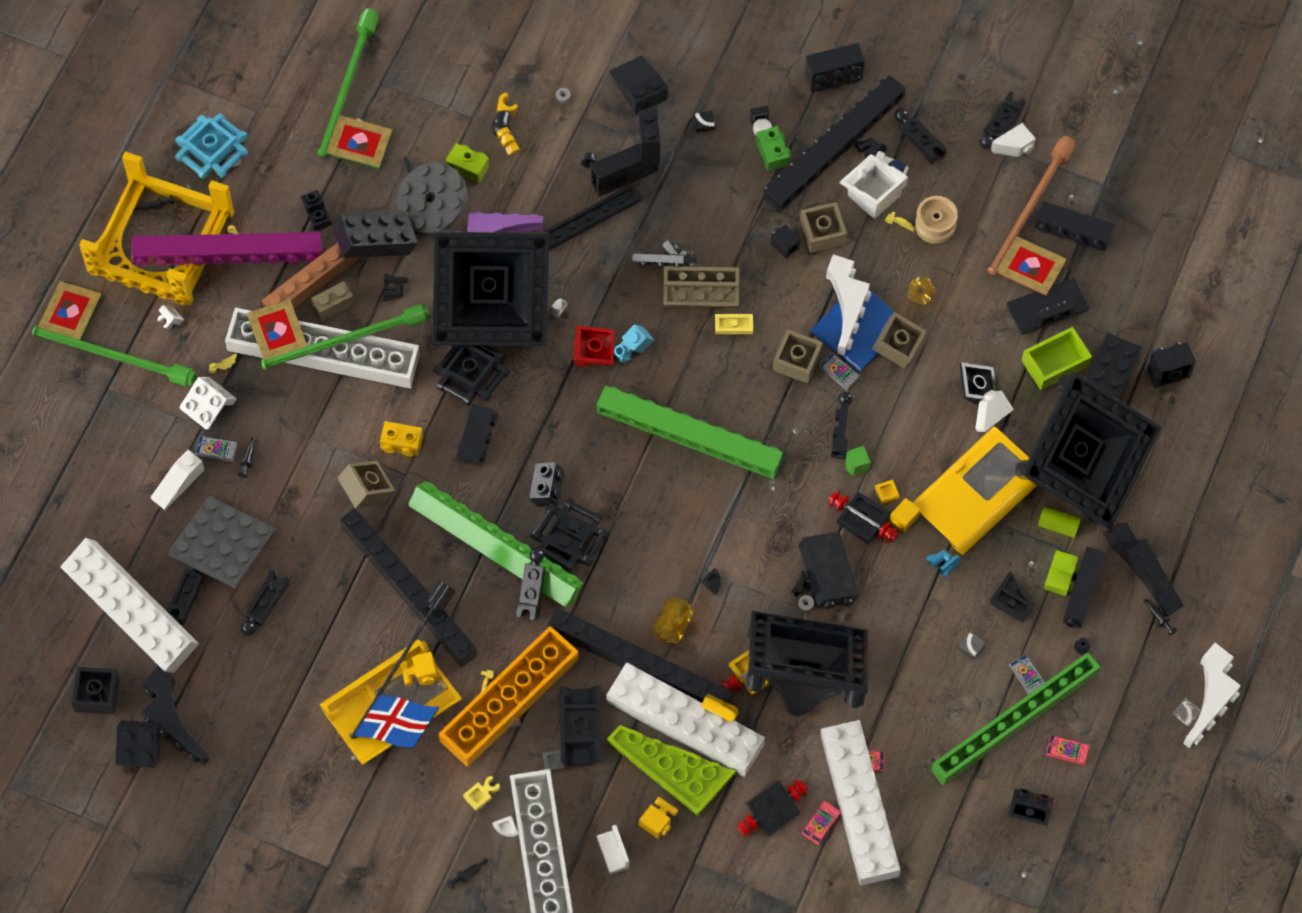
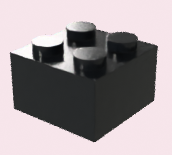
(1171, 364)
(95, 690)
(138, 743)

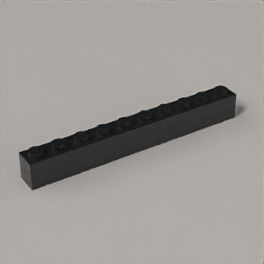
(834, 143)
(407, 587)
(621, 651)

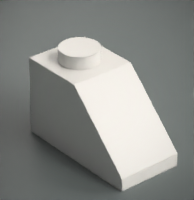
(1014, 142)
(991, 410)

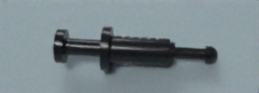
(155, 203)
(246, 462)
(1163, 621)
(462, 876)

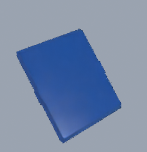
(861, 353)

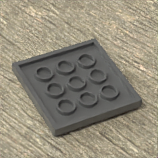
(222, 542)

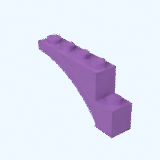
(503, 223)

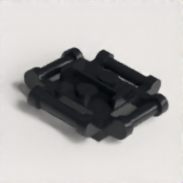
(470, 370)
(570, 535)

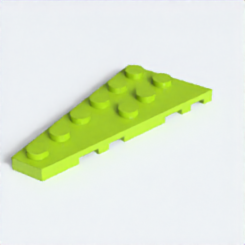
(679, 772)

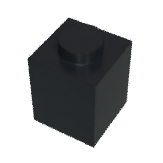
(785, 241)

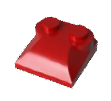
(593, 346)

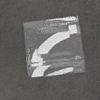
(1186, 712)

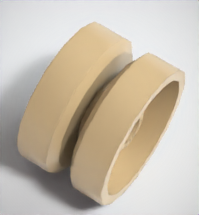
(936, 219)

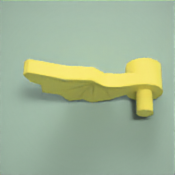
(488, 675)

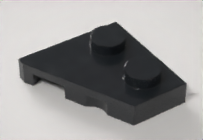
(1012, 599)

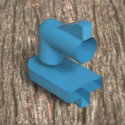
(951, 562)

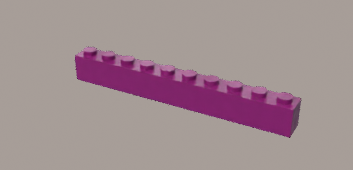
(225, 248)

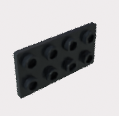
(1039, 311)

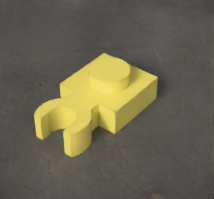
(479, 795)

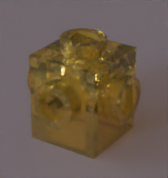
(924, 284)

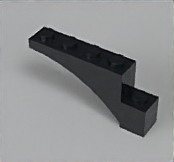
(1145, 564)
(162, 710)

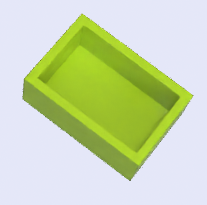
(1056, 358)

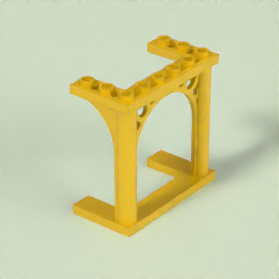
(181, 285)

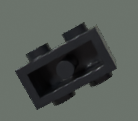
(546, 484)
(1031, 806)

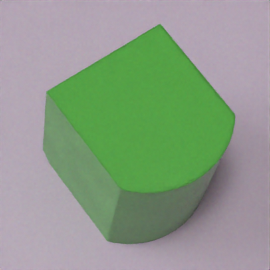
(857, 461)

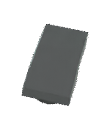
(674, 247)

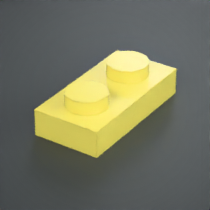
(733, 323)

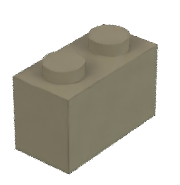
(332, 301)

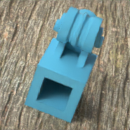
(636, 340)

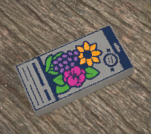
(839, 371)
(216, 448)
(1026, 673)

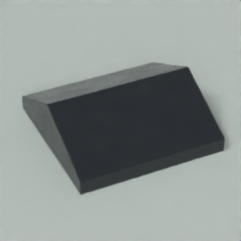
(977, 381)

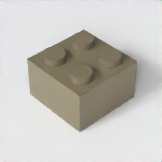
(823, 227)
(899, 339)
(797, 356)
(366, 484)

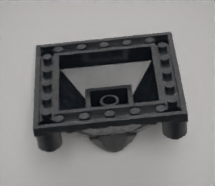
(490, 288)
(1090, 450)
(807, 660)

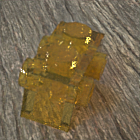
(673, 620)

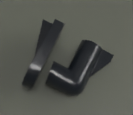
(875, 147)
(389, 294)
(798, 586)

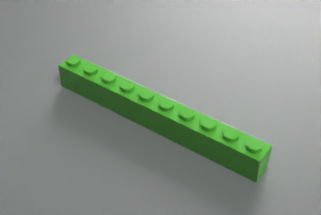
(689, 432)
(491, 541)
(1015, 719)

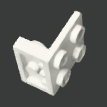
(206, 401)

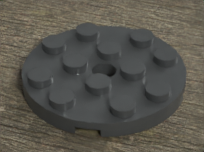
(449, 194)

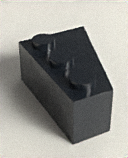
(477, 435)

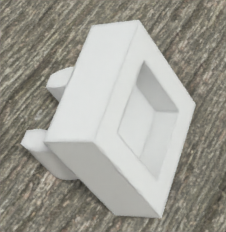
(171, 315)

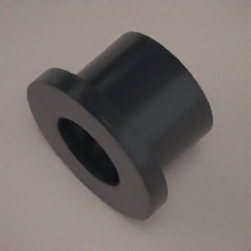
(588, 159)
(1082, 646)

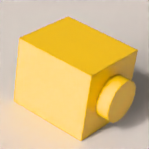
(904, 515)

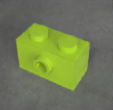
(468, 162)

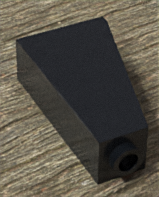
(1083, 587)

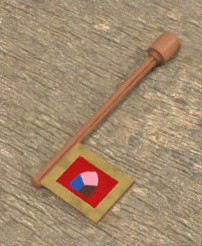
(1023, 260)

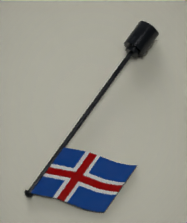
(394, 718)

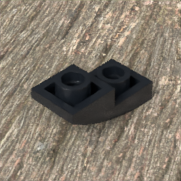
(316, 210)

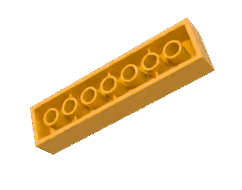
(508, 696)

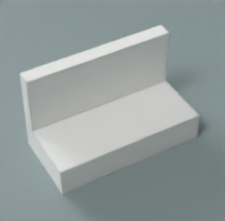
(613, 851)

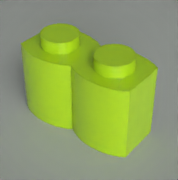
(1061, 573)

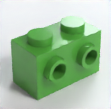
(772, 148)

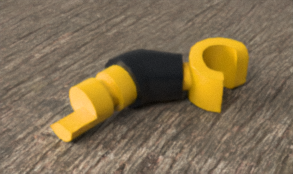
(501, 124)

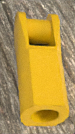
(720, 708)

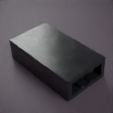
(619, 170)
(828, 570)

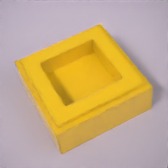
(887, 492)

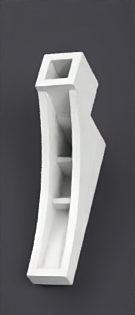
(851, 296)
(1219, 691)

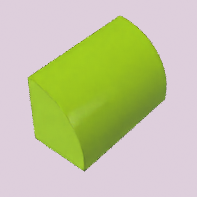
(1059, 521)

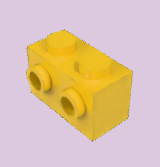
(401, 439)

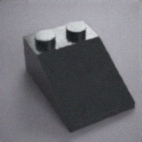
(640, 84)

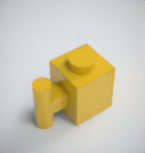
(423, 669)
(656, 821)

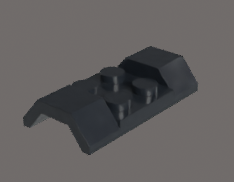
(580, 726)

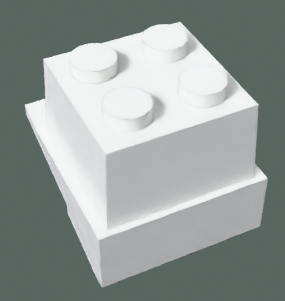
(874, 185)

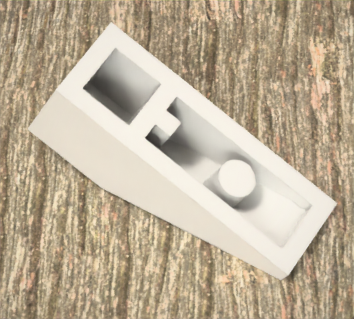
(178, 479)

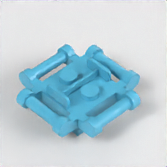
(211, 145)

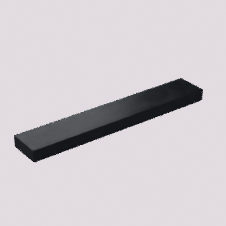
(592, 216)

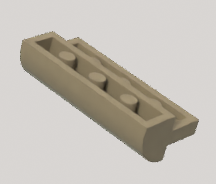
(701, 286)

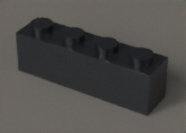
(1074, 226)

